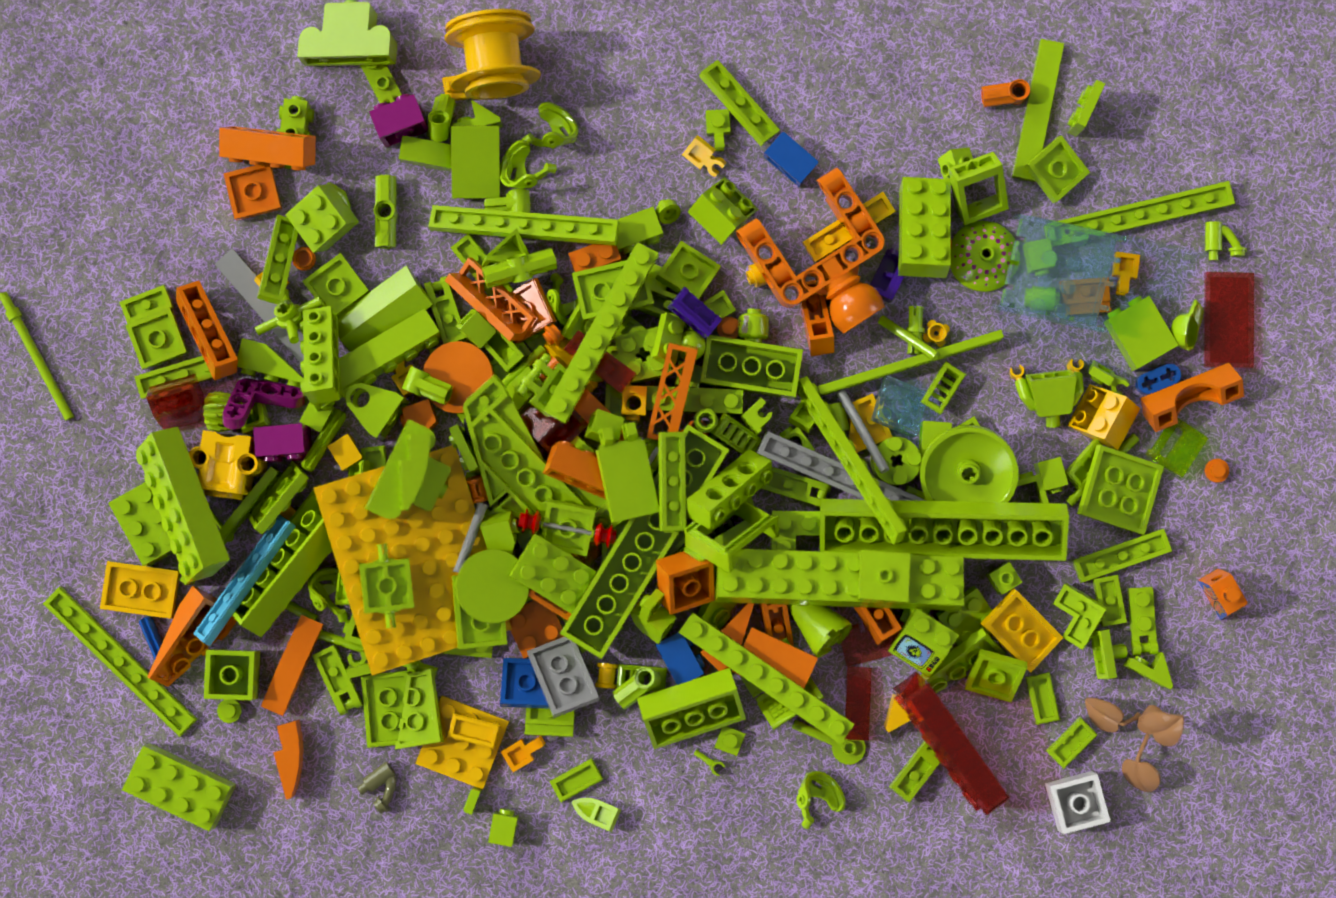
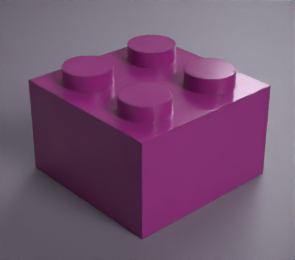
(398, 119)
(282, 441)

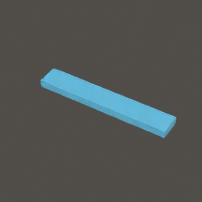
(243, 580)

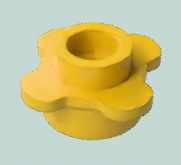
(942, 330)

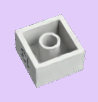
(1077, 802)

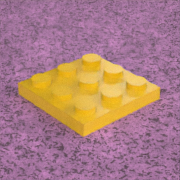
(458, 758)

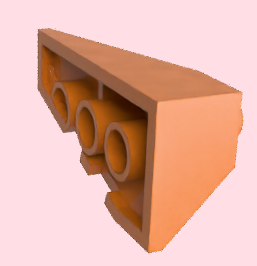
(180, 644)

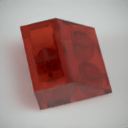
(177, 402)
(548, 430)

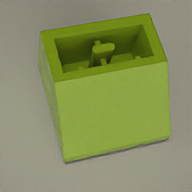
(722, 210)

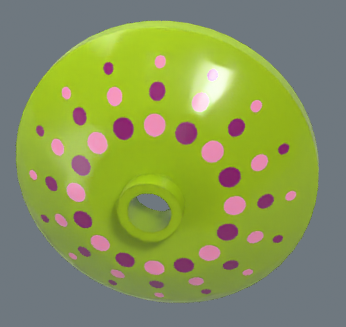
(971, 266)

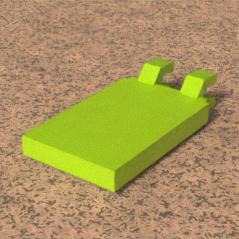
(626, 474)

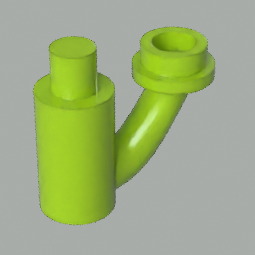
(1213, 241)

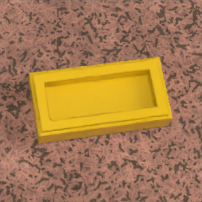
(474, 730)

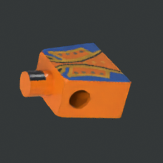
(1223, 593)

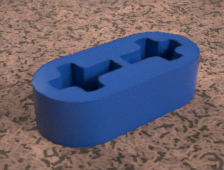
(1156, 373)

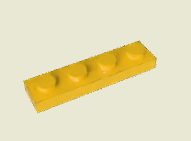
(837, 235)

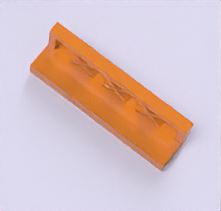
(488, 308)
(682, 389)

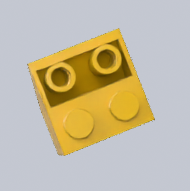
(1104, 416)

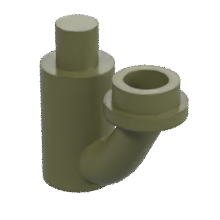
(377, 778)

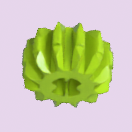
(213, 411)

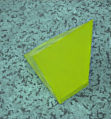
(508, 247)

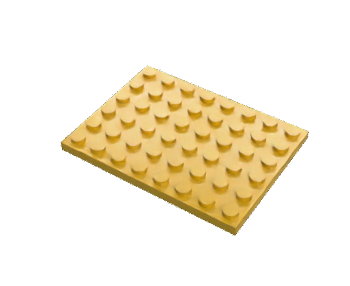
(425, 537)

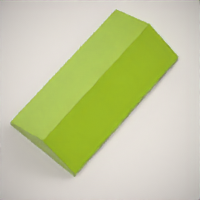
(382, 309)

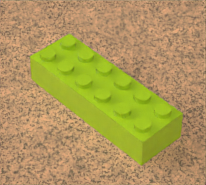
(182, 504)
(287, 570)

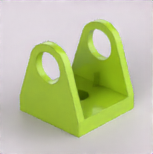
(380, 412)

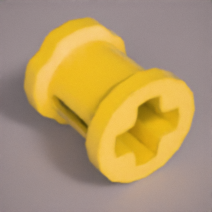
(606, 675)

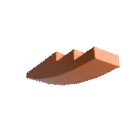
(292, 665)

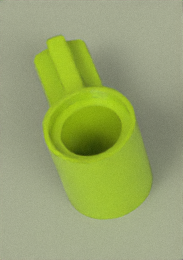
(515, 200)

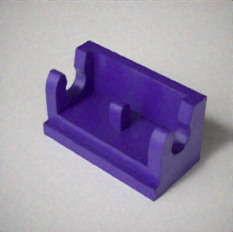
(886, 277)
(694, 313)

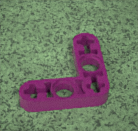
(285, 396)

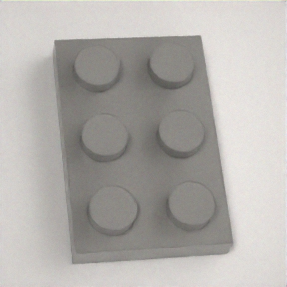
(562, 676)

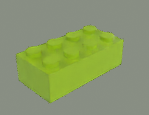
(924, 227)
(751, 367)
(691, 708)
(179, 787)

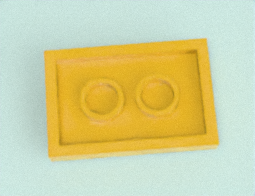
(140, 589)
(1021, 629)

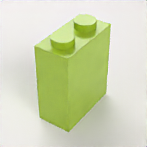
(1140, 332)

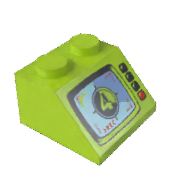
(923, 642)

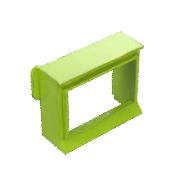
(702, 547)

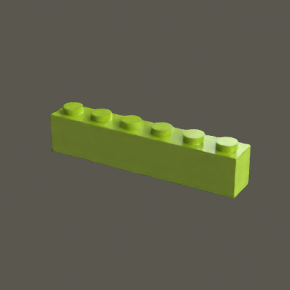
(385, 352)

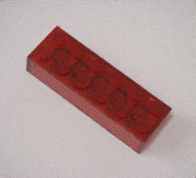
(949, 744)

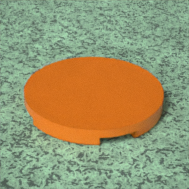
(460, 366)

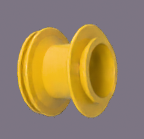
(492, 53)

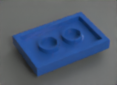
(520, 685)

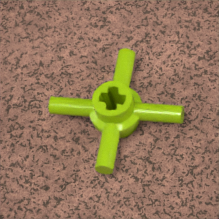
(288, 317)

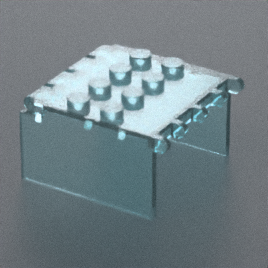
(1059, 272)

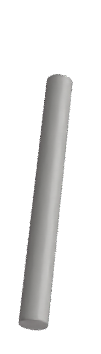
(862, 430)

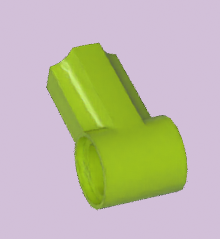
(441, 117)
(423, 384)
(635, 687)

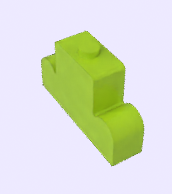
(347, 38)
(386, 493)

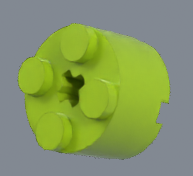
(909, 459)

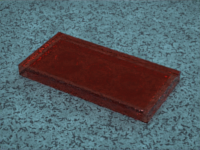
(1229, 319)

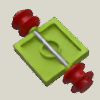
(568, 526)

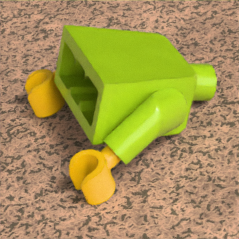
(1051, 392)

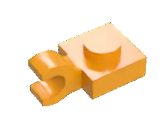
(1125, 270)
(520, 753)

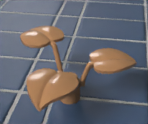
(1163, 726)

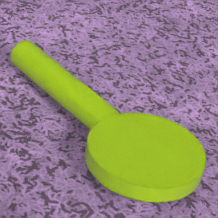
(847, 752)

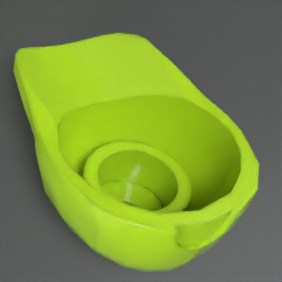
(1187, 325)

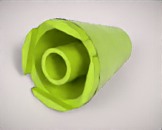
(820, 627)

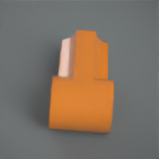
(1002, 93)

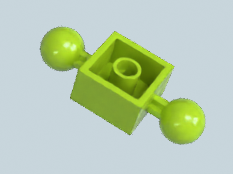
(632, 343)

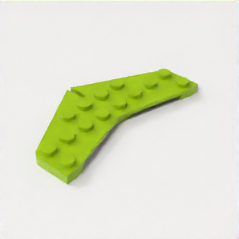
(512, 460)

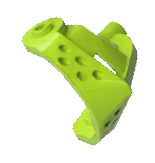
(556, 118)
(515, 158)
(559, 310)
(320, 592)
(830, 792)

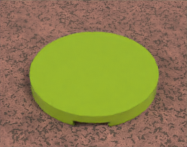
(487, 589)

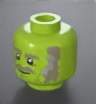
(753, 326)

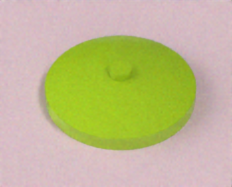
(969, 466)

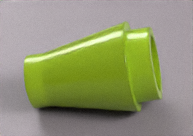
(709, 414)

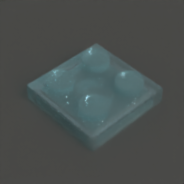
(899, 406)

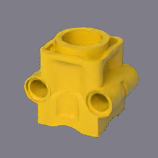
(227, 465)

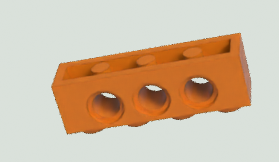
(206, 330)

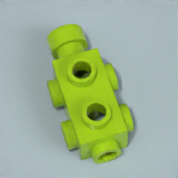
(296, 122)

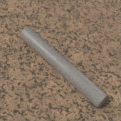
(471, 536)

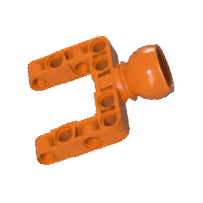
(834, 275)

